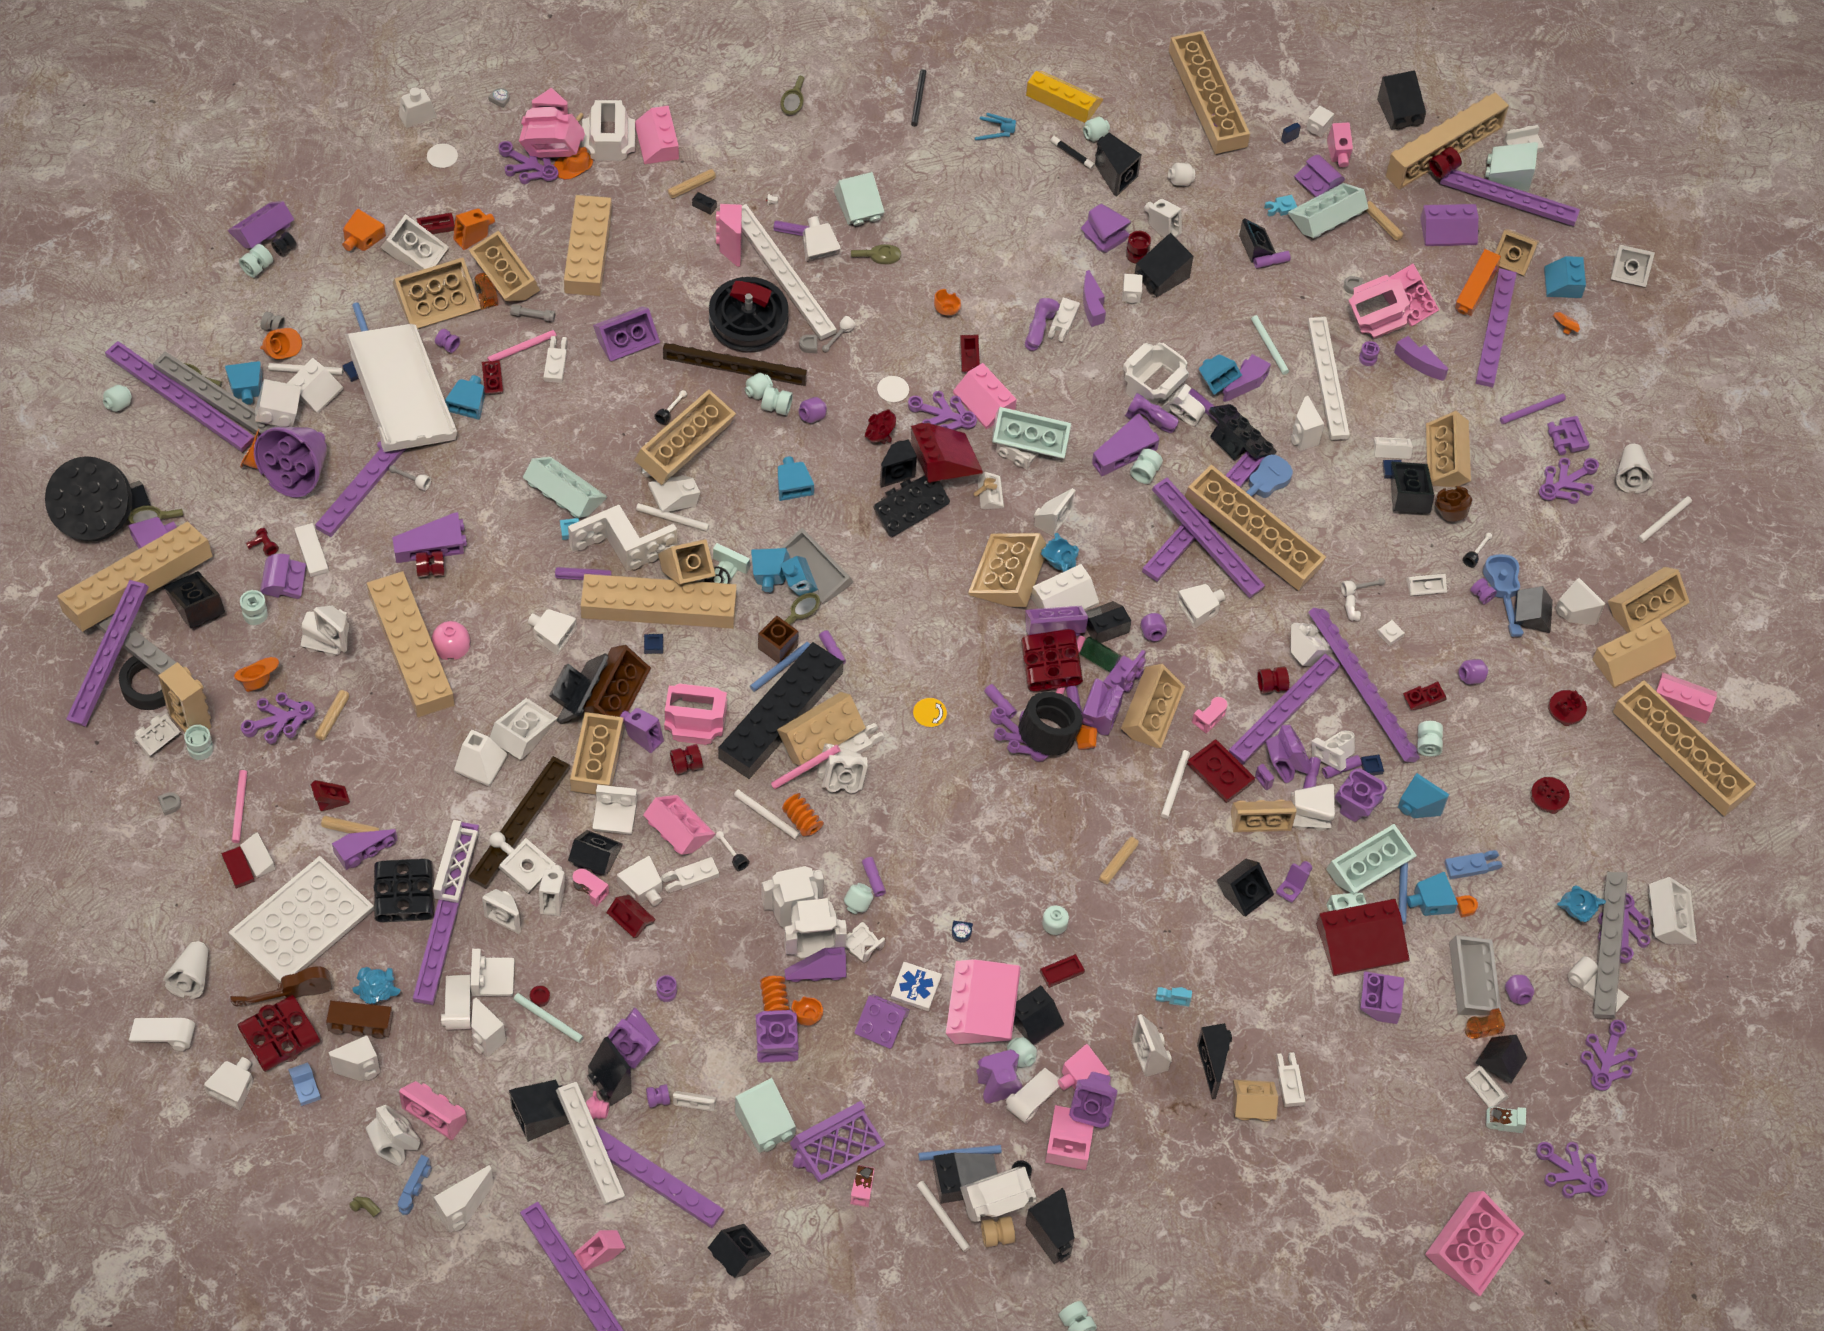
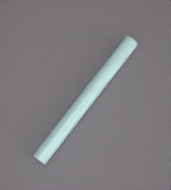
(1270, 345)
(548, 1018)

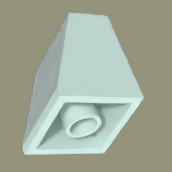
(1512, 165)
(859, 199)
(764, 1116)

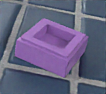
(1264, 777)

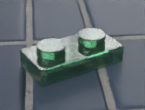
(1100, 654)

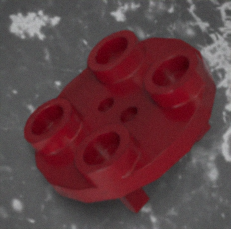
(880, 426)
(1573, 701)
(1558, 798)

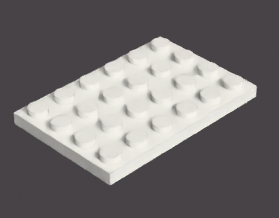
(301, 920)

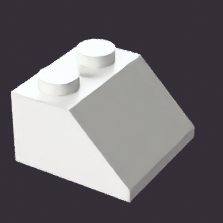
(316, 385)
(277, 403)
(1307, 426)
(487, 1029)
(355, 1060)

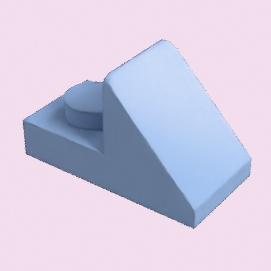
(304, 1084)

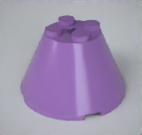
(291, 458)

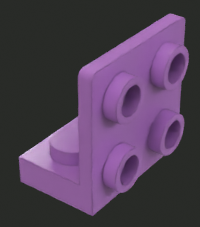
(1126, 672)
(881, 1020)

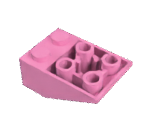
(1417, 293)
(1068, 1140)

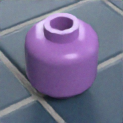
(812, 410)
(1153, 627)
(1473, 671)
(1519, 989)

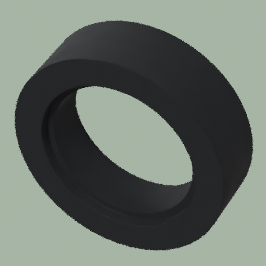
(136, 699)

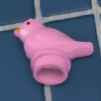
(597, 1108)

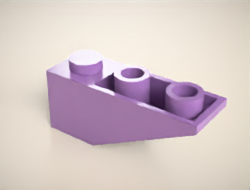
(1253, 375)
(359, 846)
(822, 964)

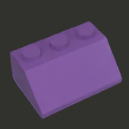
(262, 224)
(1450, 225)
(627, 333)
(1056, 619)

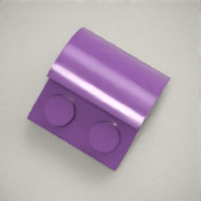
(1318, 176)
(282, 576)

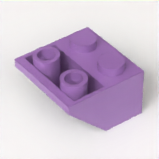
(1382, 997)

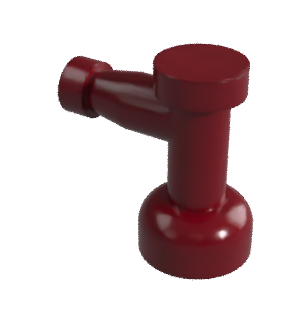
(269, 547)

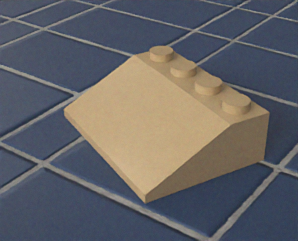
(436, 293)
(1009, 568)

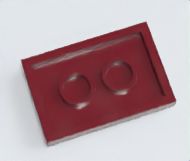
(1221, 770)

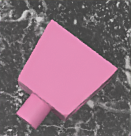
(1340, 143)
(1080, 1067)

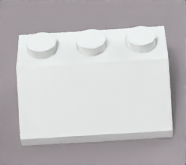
(1066, 589)
(1672, 912)

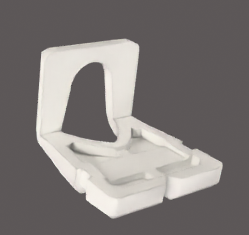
(860, 939)

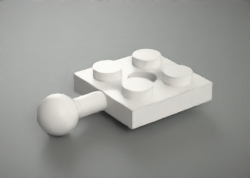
(523, 853)

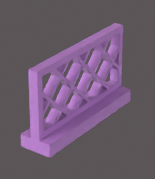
(831, 1125)

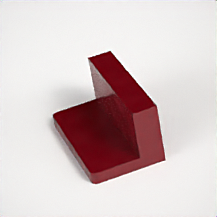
(630, 915)

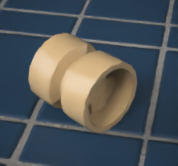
(998, 1231)

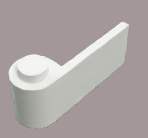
(1585, 975)
(457, 1003)
(175, 1031)
(1028, 1099)

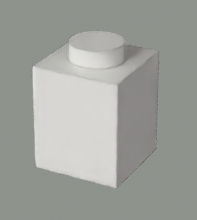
(1320, 121)
(1132, 288)

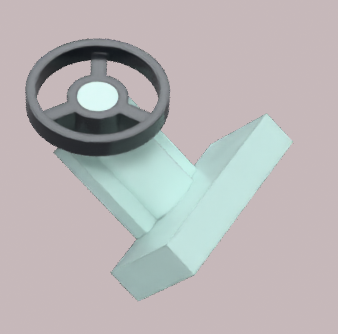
(729, 564)

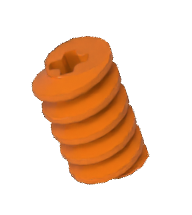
(801, 815)
(773, 993)

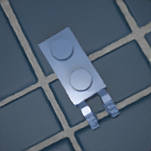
(1472, 864)
(414, 1186)

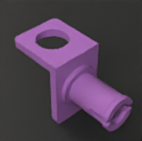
(1295, 880)

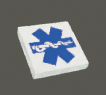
(916, 986)

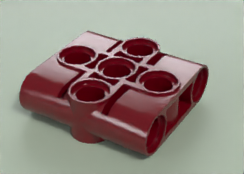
(1051, 674)
(266, 1053)

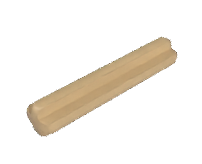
(691, 183)
(1384, 221)
(332, 715)
(345, 826)
(1118, 860)

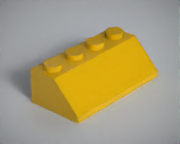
(1062, 96)

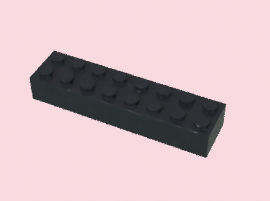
(788, 699)

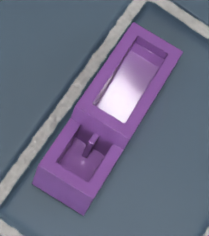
(1093, 301)
(1420, 358)

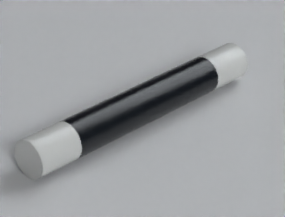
(1072, 152)

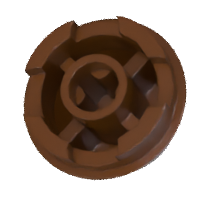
(1453, 503)

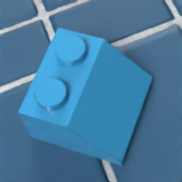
(1565, 277)

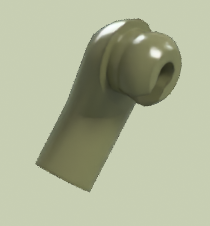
(365, 1203)

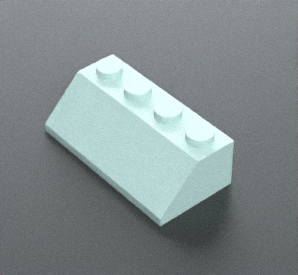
(1329, 209)
(1031, 432)
(563, 486)
(1371, 860)

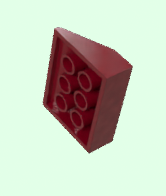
(943, 452)
(1363, 937)

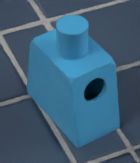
(1219, 372)
(245, 380)
(467, 398)
(794, 480)
(767, 566)
(798, 572)
(1434, 896)

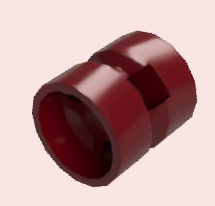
(1445, 162)
(1137, 246)
(423, 563)
(1270, 680)
(679, 760)

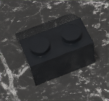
(898, 464)
(1108, 622)
(594, 852)
(1246, 886)
(1037, 1016)
(738, 1250)

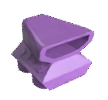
(1105, 228)
(1102, 707)
(1288, 753)
(1360, 794)
(777, 1036)
(634, 1038)
(999, 1075)
(1093, 1100)

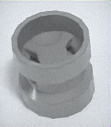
(272, 322)

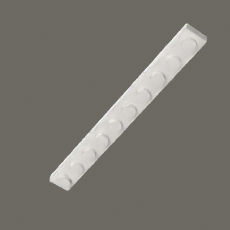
(786, 275)

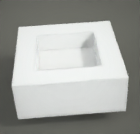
(1390, 633)

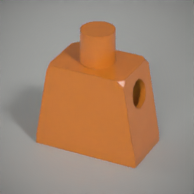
(471, 227)
(362, 231)

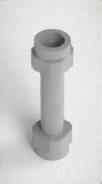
(517, 310)

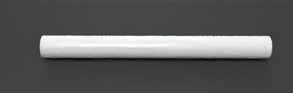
(296, 368)
(673, 517)
(1662, 521)
(1175, 784)
(766, 814)
(943, 1216)

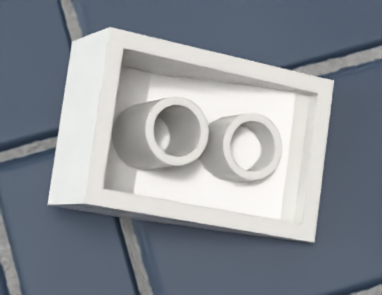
(414, 245)
(522, 728)
(1150, 1047)
(461, 1201)

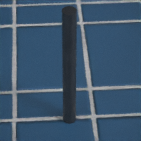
(918, 99)

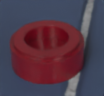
(540, 996)

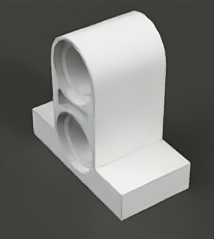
(1184, 406)
(1335, 749)

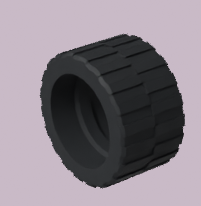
(1044, 737)

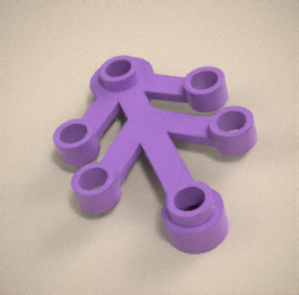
(547, 172)
(945, 412)
(1568, 481)
(998, 716)
(280, 718)
(1630, 926)
(1608, 1059)
(1573, 1171)

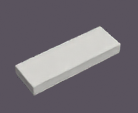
(311, 550)

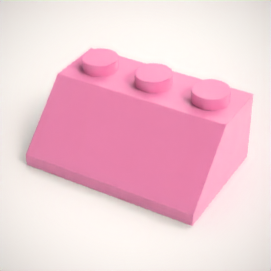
(657, 136)
(730, 229)
(984, 394)
(1687, 698)
(678, 824)
(433, 1109)

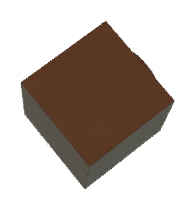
(778, 639)

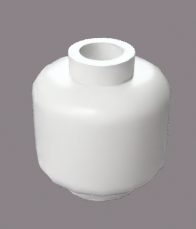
(1181, 174)

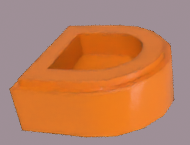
(1466, 905)

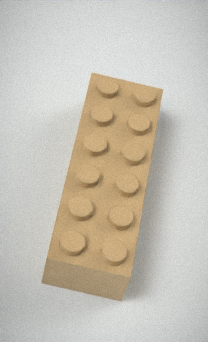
(588, 245)
(685, 437)

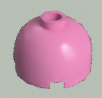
(451, 640)

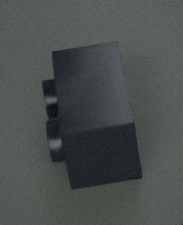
(704, 203)

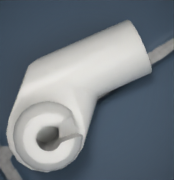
(1350, 608)

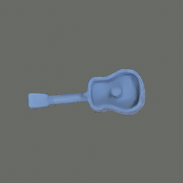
(1271, 475)
(1502, 575)

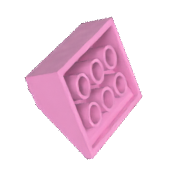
(982, 1002)
(1475, 1242)

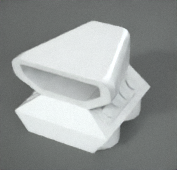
(314, 640)
(843, 770)
(1314, 807)
(392, 1135)

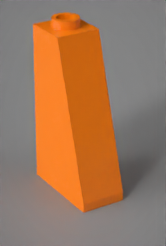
(1478, 282)

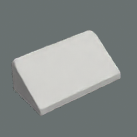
(1392, 447)
(990, 498)
(1427, 584)
(257, 855)
(1486, 1087)
(694, 1100)

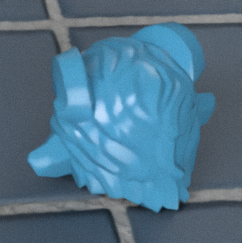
(1060, 553)
(1580, 903)
(375, 985)

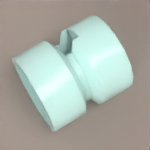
(255, 260)
(777, 400)
(1146, 466)
(253, 607)
(1430, 738)
(198, 742)
(1076, 1318)

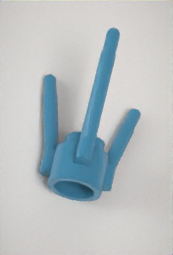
(1007, 126)

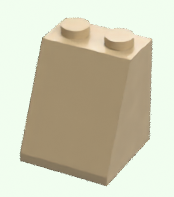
(687, 562)

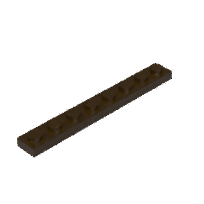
(734, 364)
(520, 820)

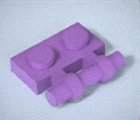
(1573, 433)

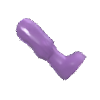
(1044, 310)
(1154, 413)

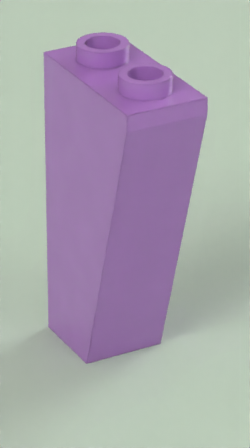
(1125, 446)
(435, 536)

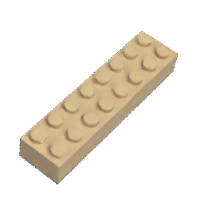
(1209, 92)
(1458, 132)
(1255, 527)
(152, 565)
(658, 601)
(410, 644)
(1684, 748)

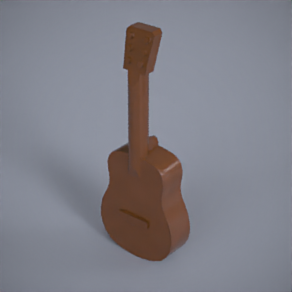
(304, 983)

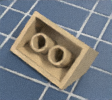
(1262, 816)

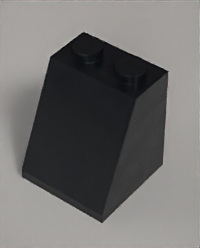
(1401, 100)
(1117, 163)
(1165, 266)
(538, 1109)
(1052, 1226)

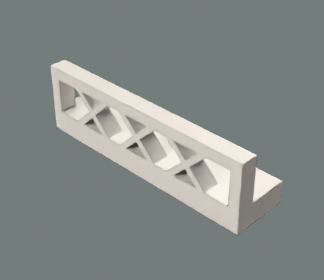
(447, 862)

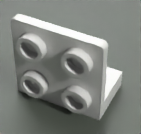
(615, 809)
(491, 975)

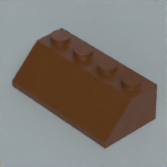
(618, 683)

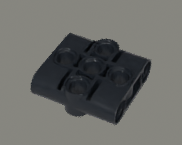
(419, 902)

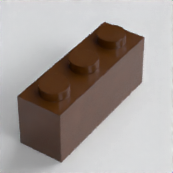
(359, 1019)

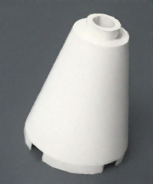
(1634, 470)
(188, 972)

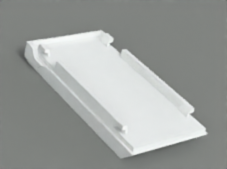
(401, 387)

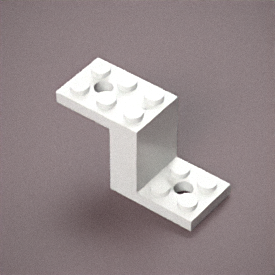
(623, 538)

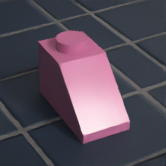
(599, 1249)

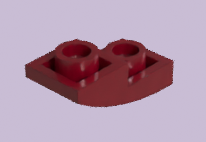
(759, 294)
(492, 377)
(1425, 697)

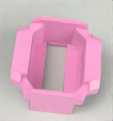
(550, 133)
(1386, 319)
(695, 724)

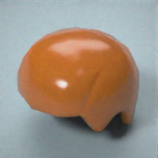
(946, 303)
(808, 1010)

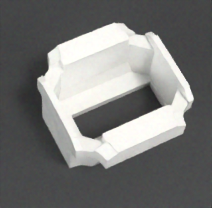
(608, 145)
(1146, 363)
(789, 887)
(814, 928)
(998, 1194)

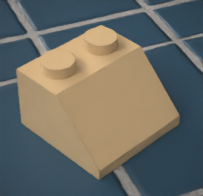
(1516, 251)
(1255, 1100)

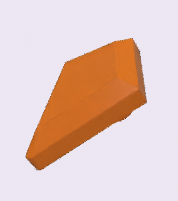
(1565, 320)
(1086, 737)

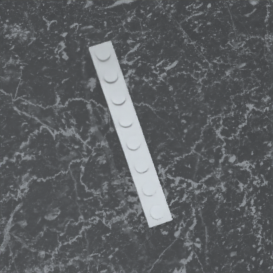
(1328, 378)

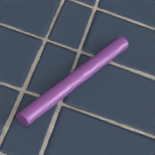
(1533, 408)

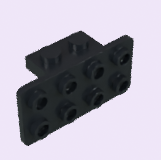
(1237, 434)
(910, 504)
(575, 688)

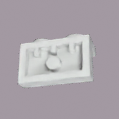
(1524, 135)
(1019, 456)
(156, 735)

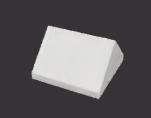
(1632, 265)

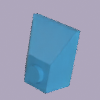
(1423, 799)

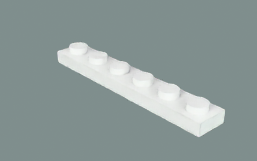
(590, 1143)

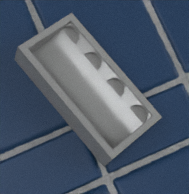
(826, 572)
(1474, 975)

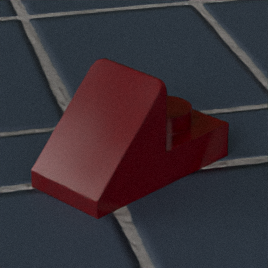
(969, 352)
(329, 795)

